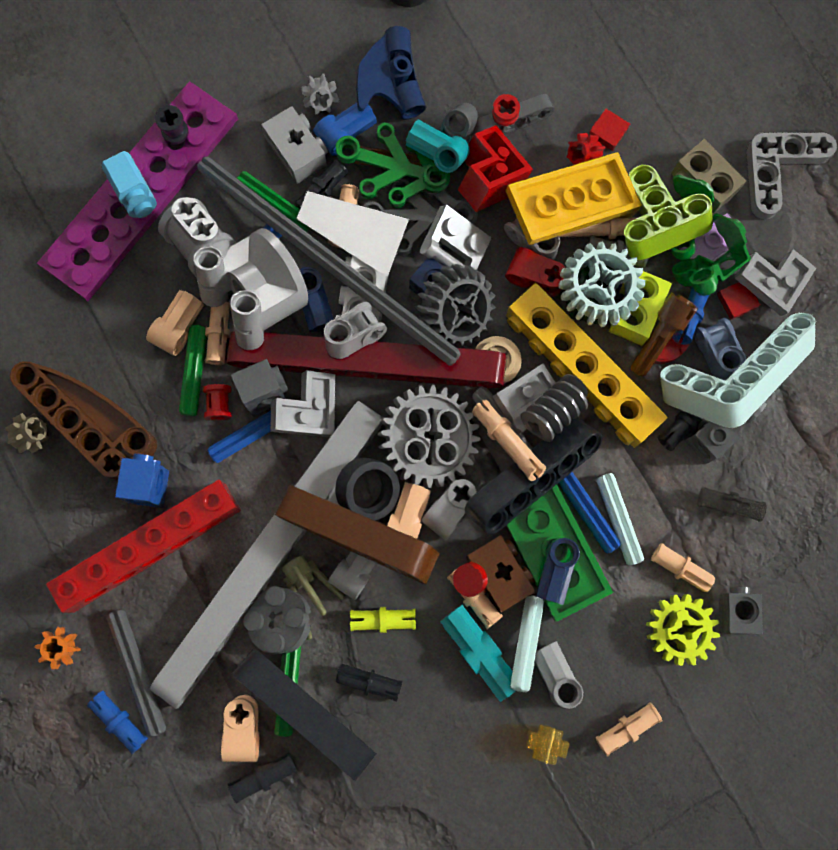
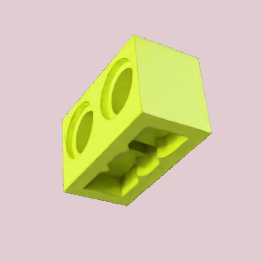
(646, 312)

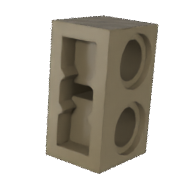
(714, 171)

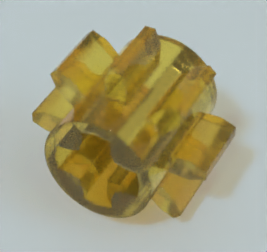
(547, 744)

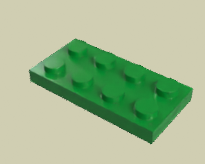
(537, 527)

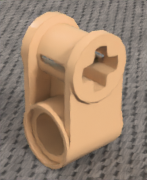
(240, 735)

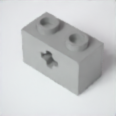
(300, 159)

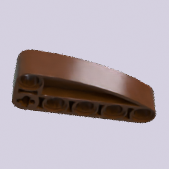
(95, 416)
(358, 534)

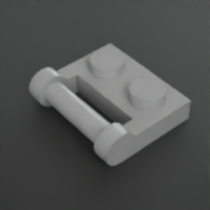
(457, 235)

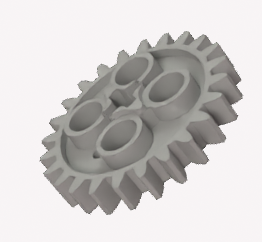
(456, 439)

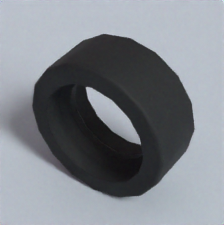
(389, 489)

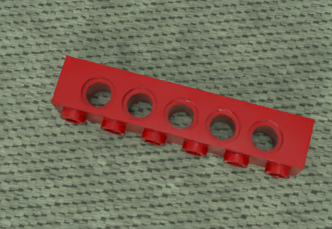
(143, 547)

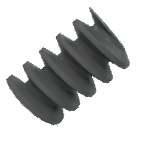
(556, 408)

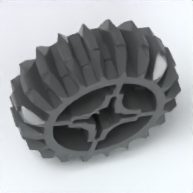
(457, 304)

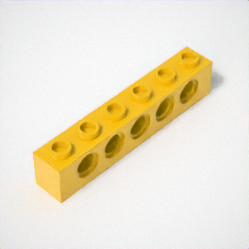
(538, 304)

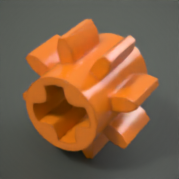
(49, 654)

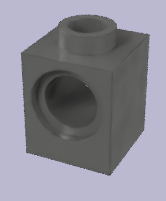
(711, 441)
(752, 620)

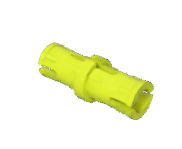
(382, 619)

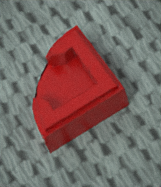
(671, 351)

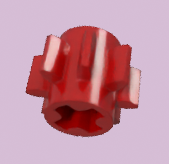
(585, 148)

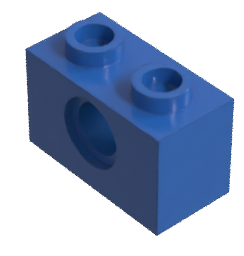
(142, 481)

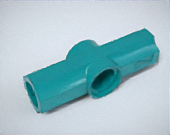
(479, 652)

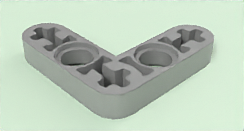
(774, 157)

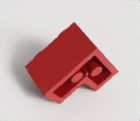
(492, 167)

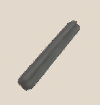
(136, 672)

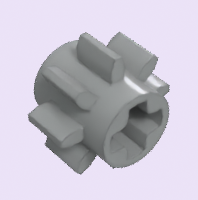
(319, 85)

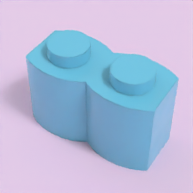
(129, 185)

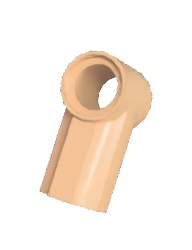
(172, 329)
(410, 510)

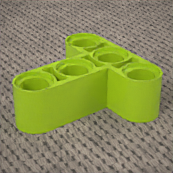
(663, 220)

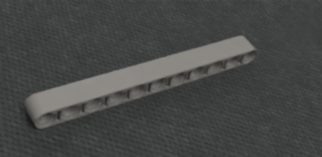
(261, 562)

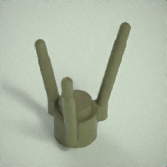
(299, 573)

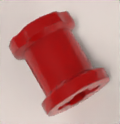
(217, 402)

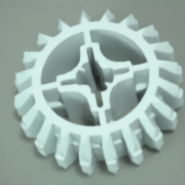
(623, 273)

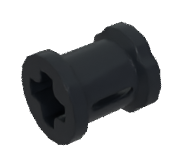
(171, 115)

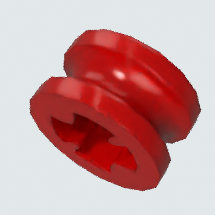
(505, 118)

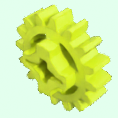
(687, 641)

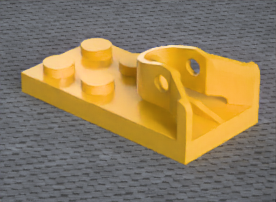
(573, 198)

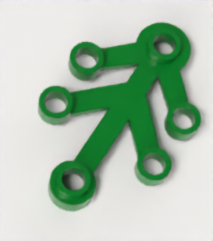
(397, 167)

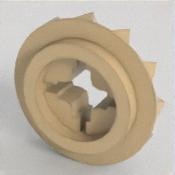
(506, 346)

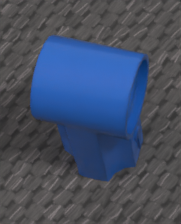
(348, 123)

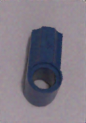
(317, 310)
(555, 574)

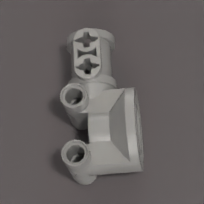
(256, 269)

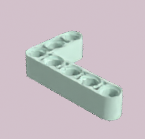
(737, 398)

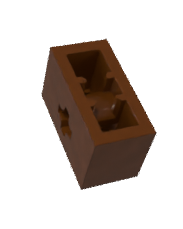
(520, 581)

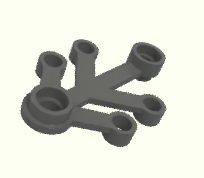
(423, 212)

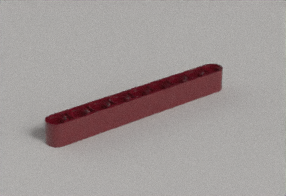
(373, 361)

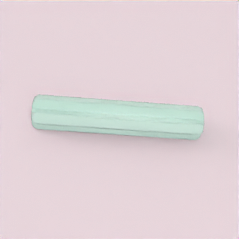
(620, 519)
(527, 644)

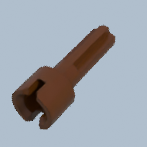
(673, 317)

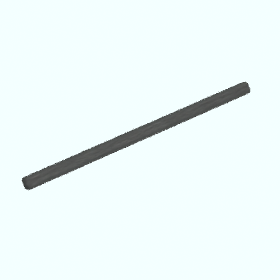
(330, 261)

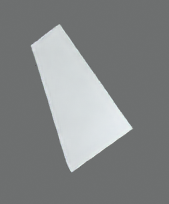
(356, 229)

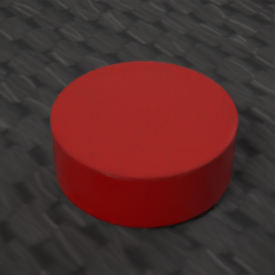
(470, 579)

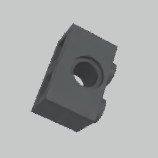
(259, 386)

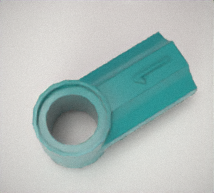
(436, 144)

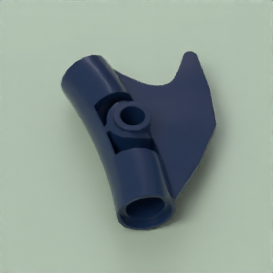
(390, 73)

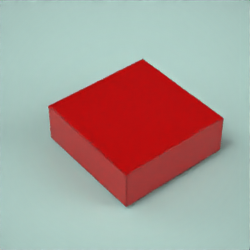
(609, 129)
(738, 300)

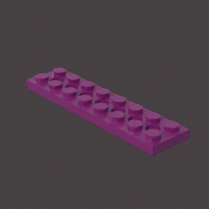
(127, 231)

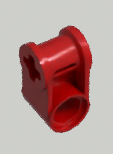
(531, 268)

